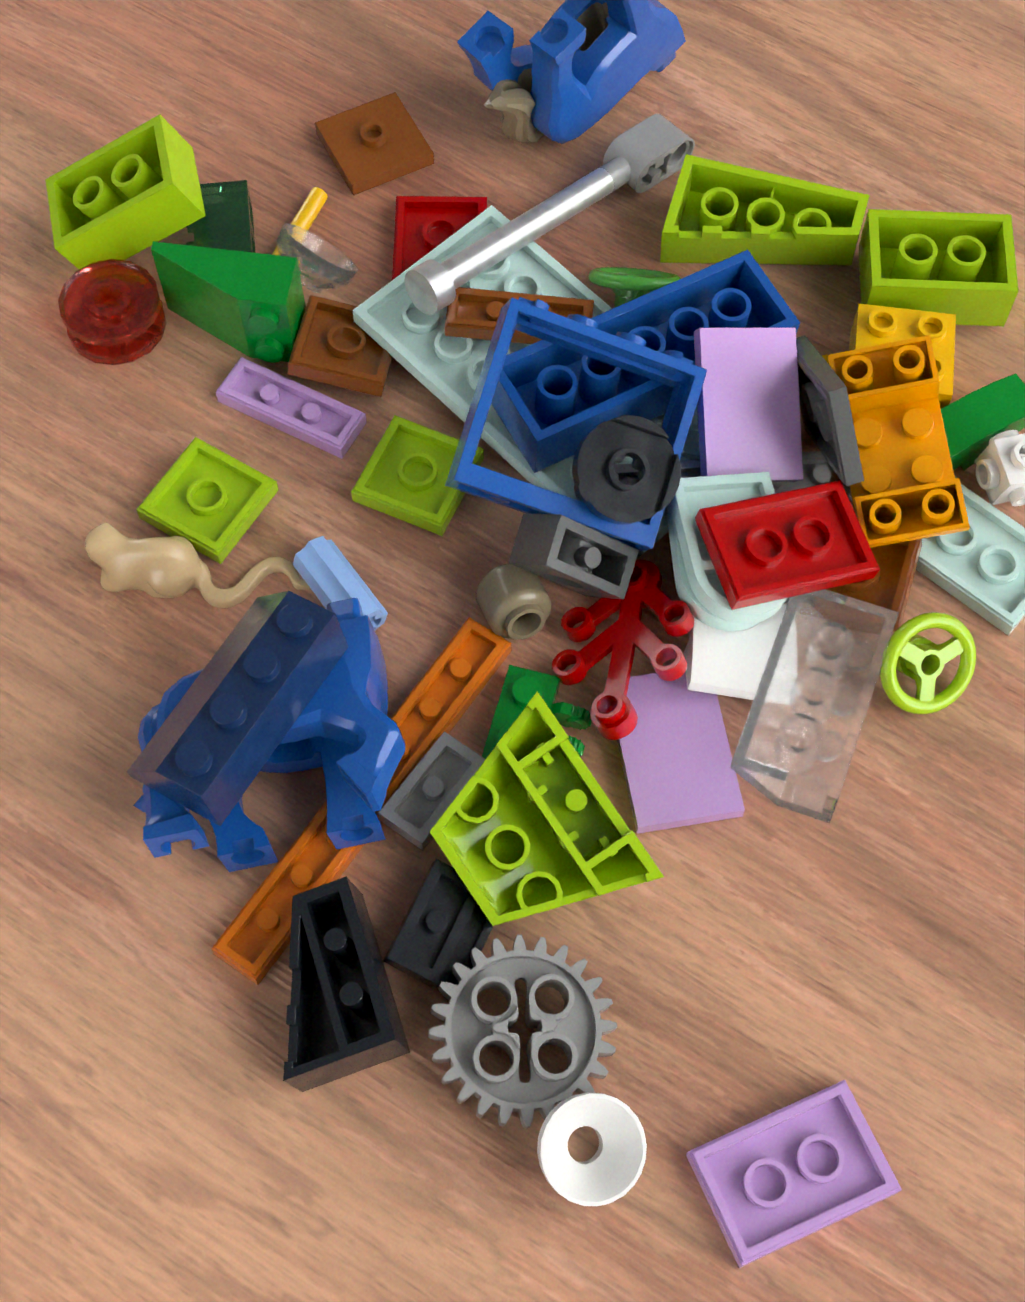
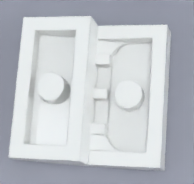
(729, 660)

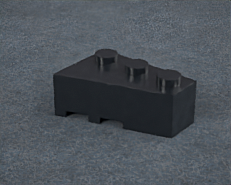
(340, 992)

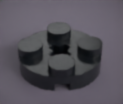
(652, 456)

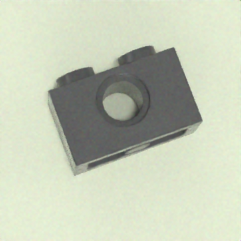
(573, 556)

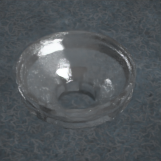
(319, 262)

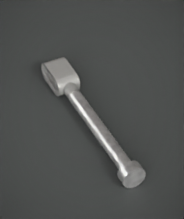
(634, 158)

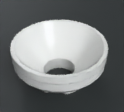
(618, 1157)

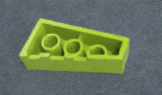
(776, 217)

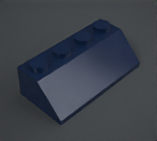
(242, 705)

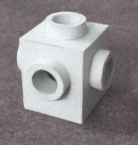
(1002, 468)

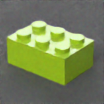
(125, 195)
(940, 263)

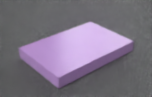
(749, 402)
(677, 757)
(792, 1173)

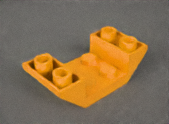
(901, 443)

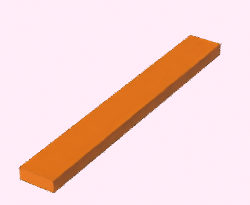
(433, 706)

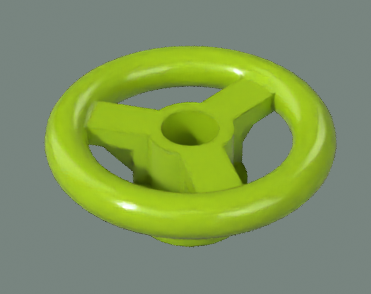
(925, 661)

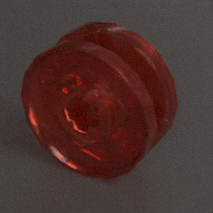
(112, 312)

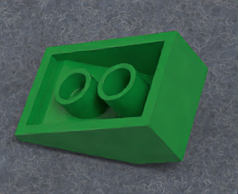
(235, 295)

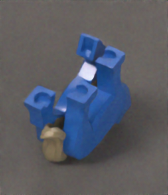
(573, 67)

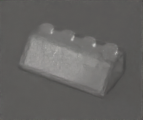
(813, 700)

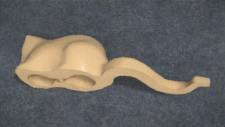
(171, 568)

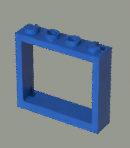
(582, 336)

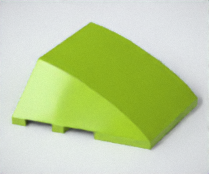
(538, 826)

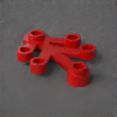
(621, 640)

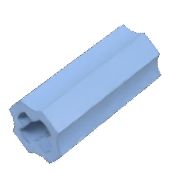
(335, 579)

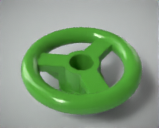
(630, 282)

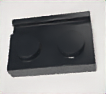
(439, 929)

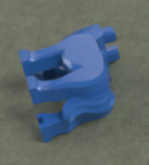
(338, 730)

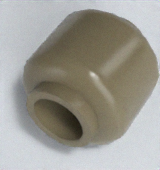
(513, 602)

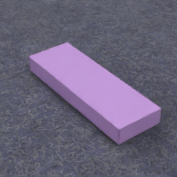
(291, 407)

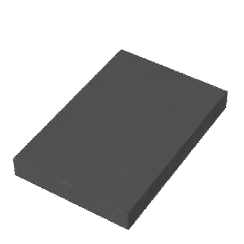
(827, 413)

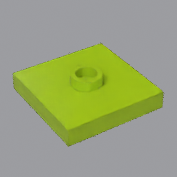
(410, 476)
(208, 499)

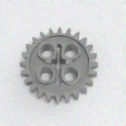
(470, 1030)

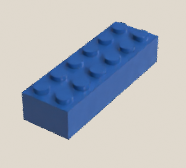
(558, 395)

